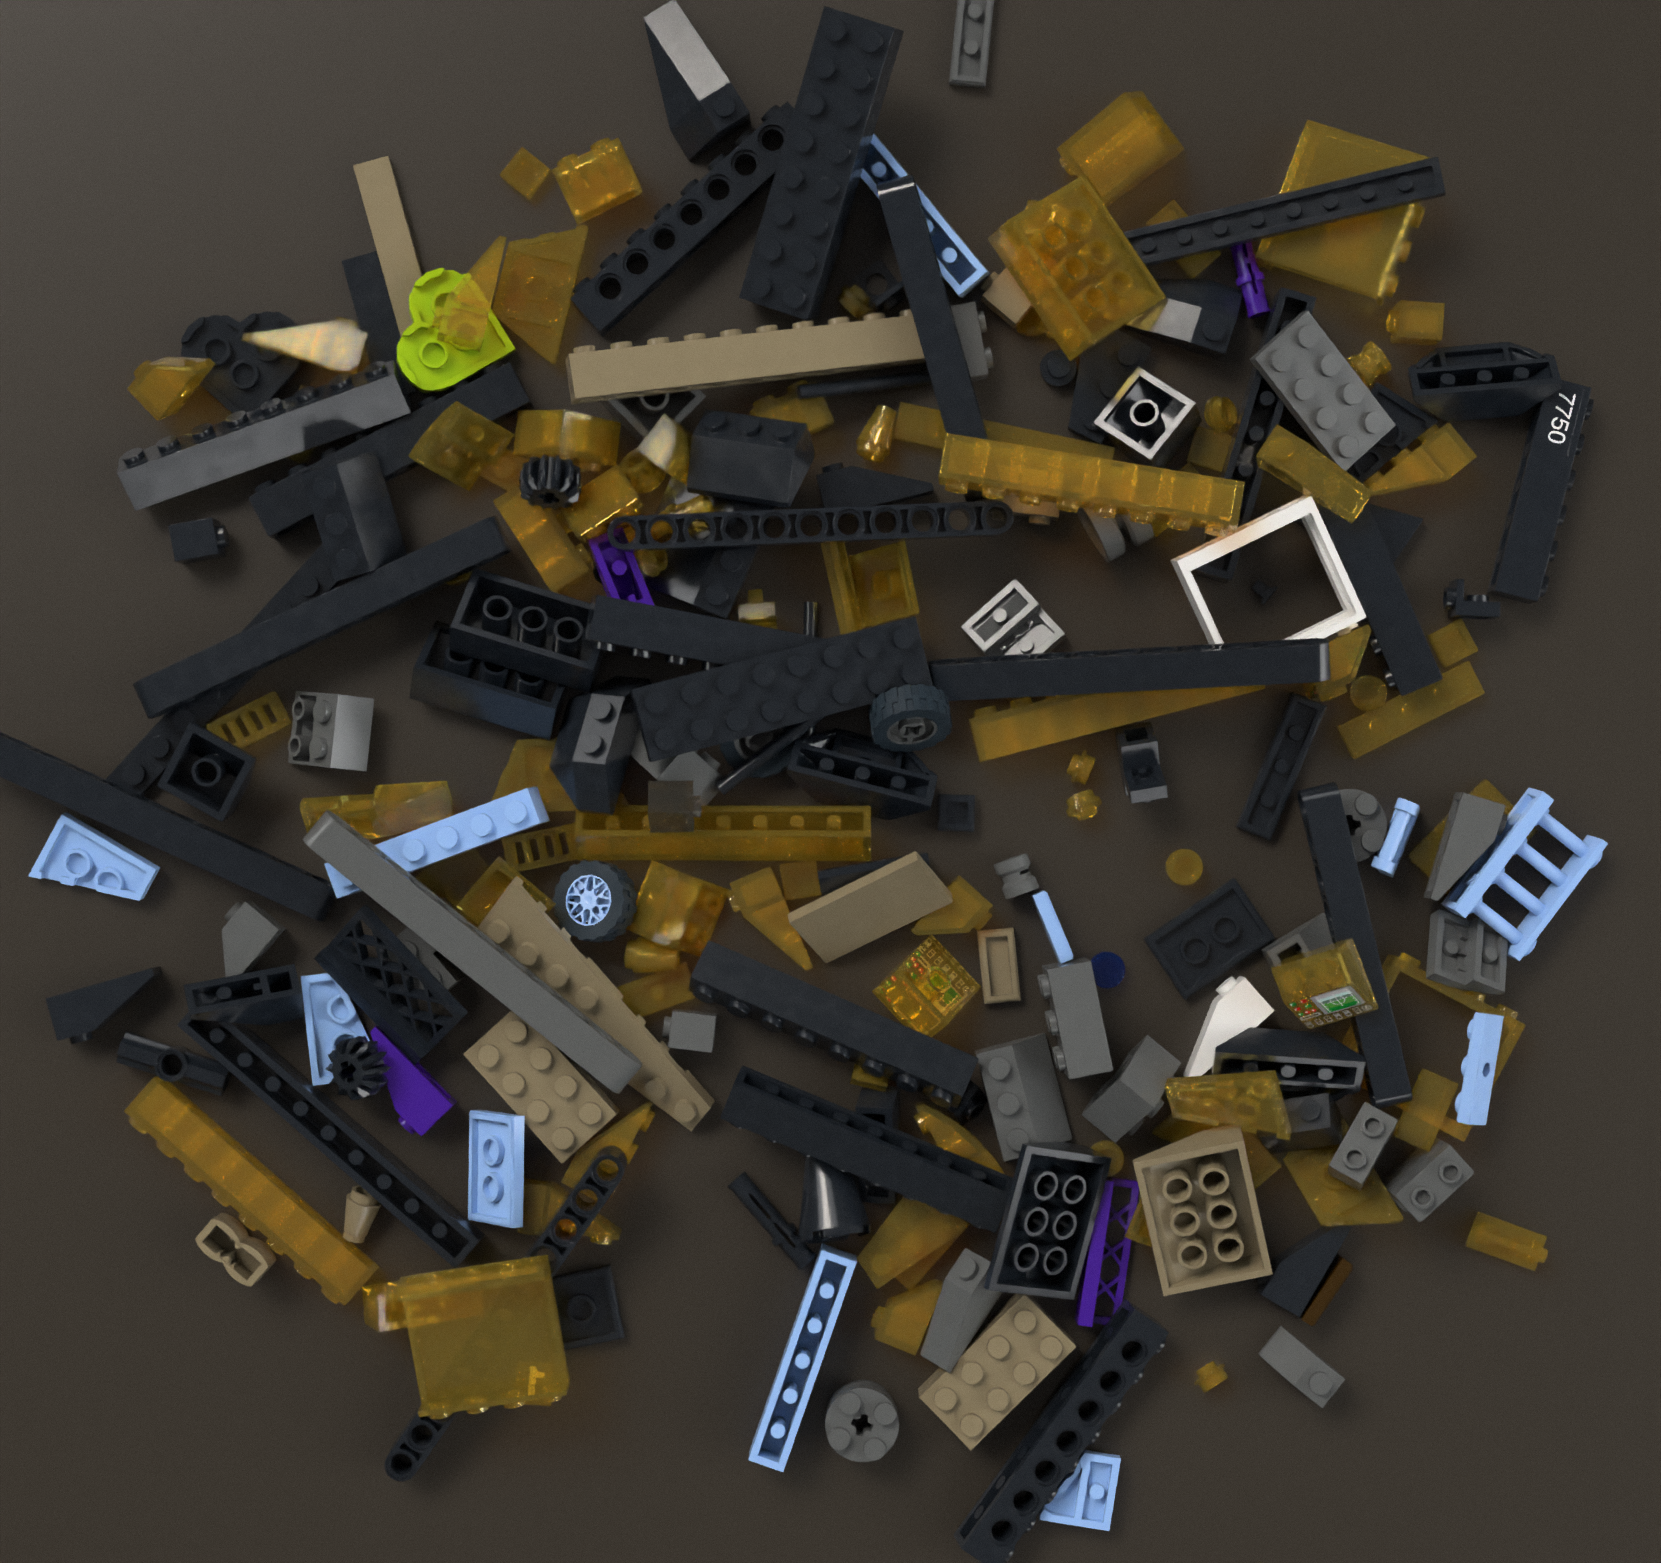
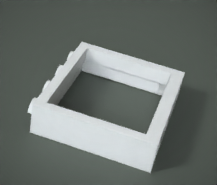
(1303, 508)

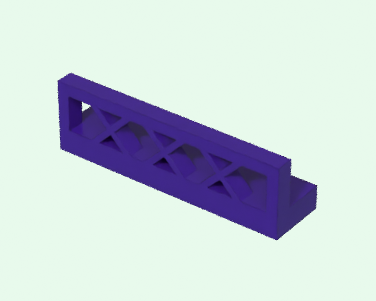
(1093, 1260)

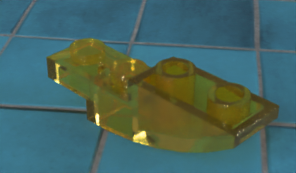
(386, 811)
(953, 1136)

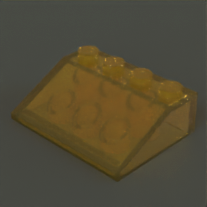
(1076, 267)

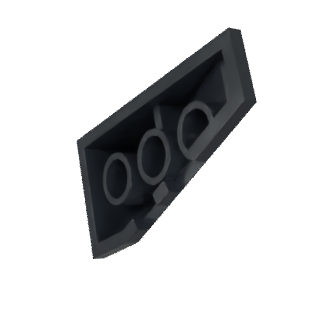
(694, 88)

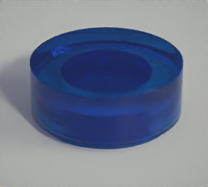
(1107, 969)

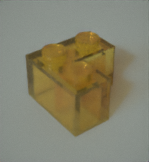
(570, 435)

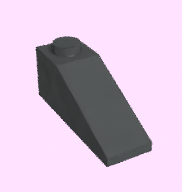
(1466, 836)
(959, 1310)

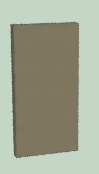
(870, 907)

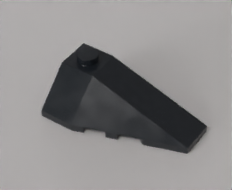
(1192, 316)

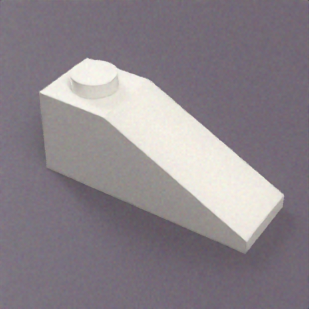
(1230, 1013)

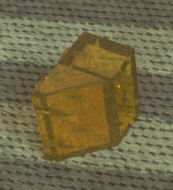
(596, 179)
(601, 503)
(677, 908)

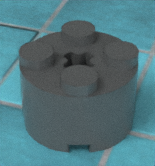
(1368, 822)
(872, 1439)

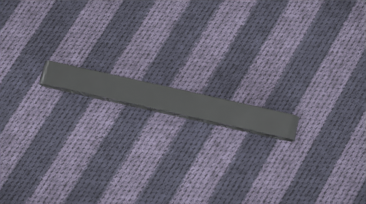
(472, 951)

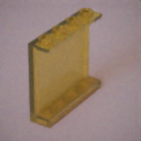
(1350, 252)
(485, 1336)

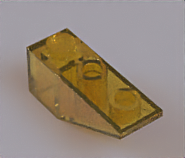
(1430, 464)
(618, 1134)
(542, 1201)

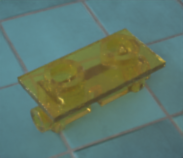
(1507, 1241)

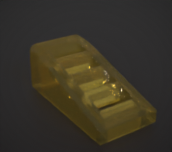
(244, 713)
(511, 853)

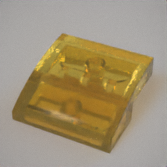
(461, 445)

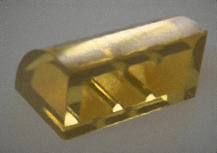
(669, 447)

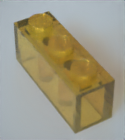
(545, 541)

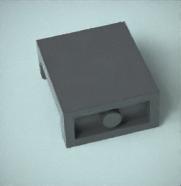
(1426, 1179)

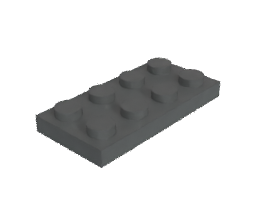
(1322, 391)

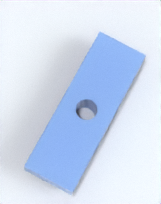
(1479, 1068)

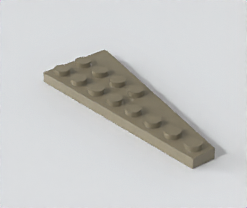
(537, 942)

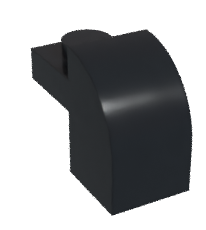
(1140, 763)

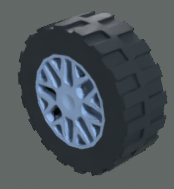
(595, 901)

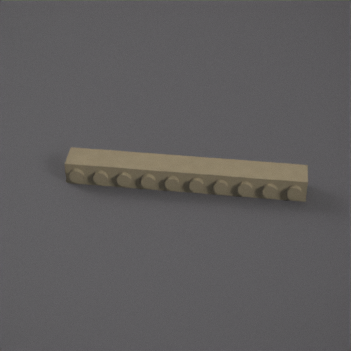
(742, 358)

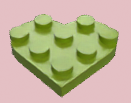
(437, 364)

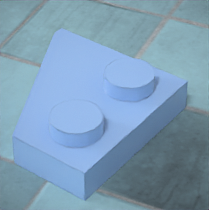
(1087, 1493)

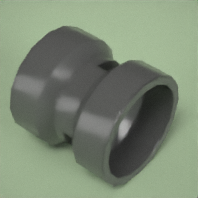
(1016, 876)

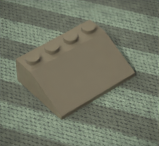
(1202, 1211)

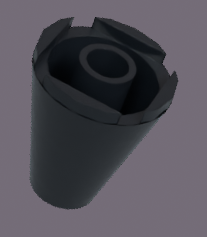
(830, 1205)

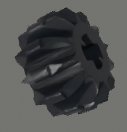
(550, 482)
(358, 1067)

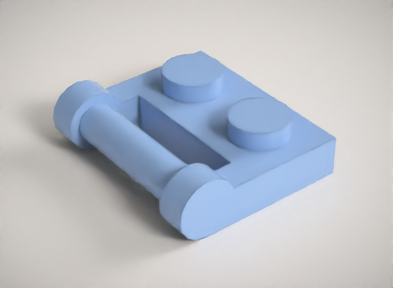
(1398, 835)

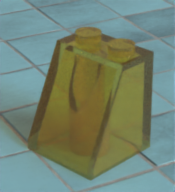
(1120, 146)

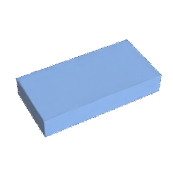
(1052, 926)

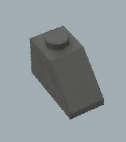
(247, 936)
(1301, 1366)

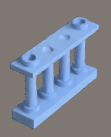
(1489, 870)

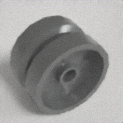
(1108, 533)

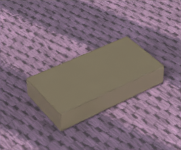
(998, 965)

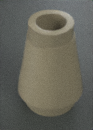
(359, 1214)

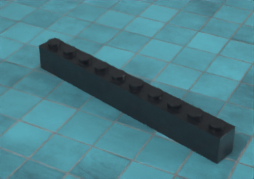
(337, 1136)

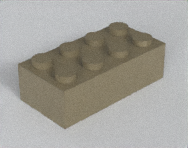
(542, 1084)
(997, 1369)

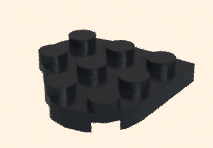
(242, 371)

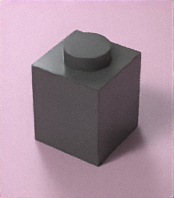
(690, 1030)

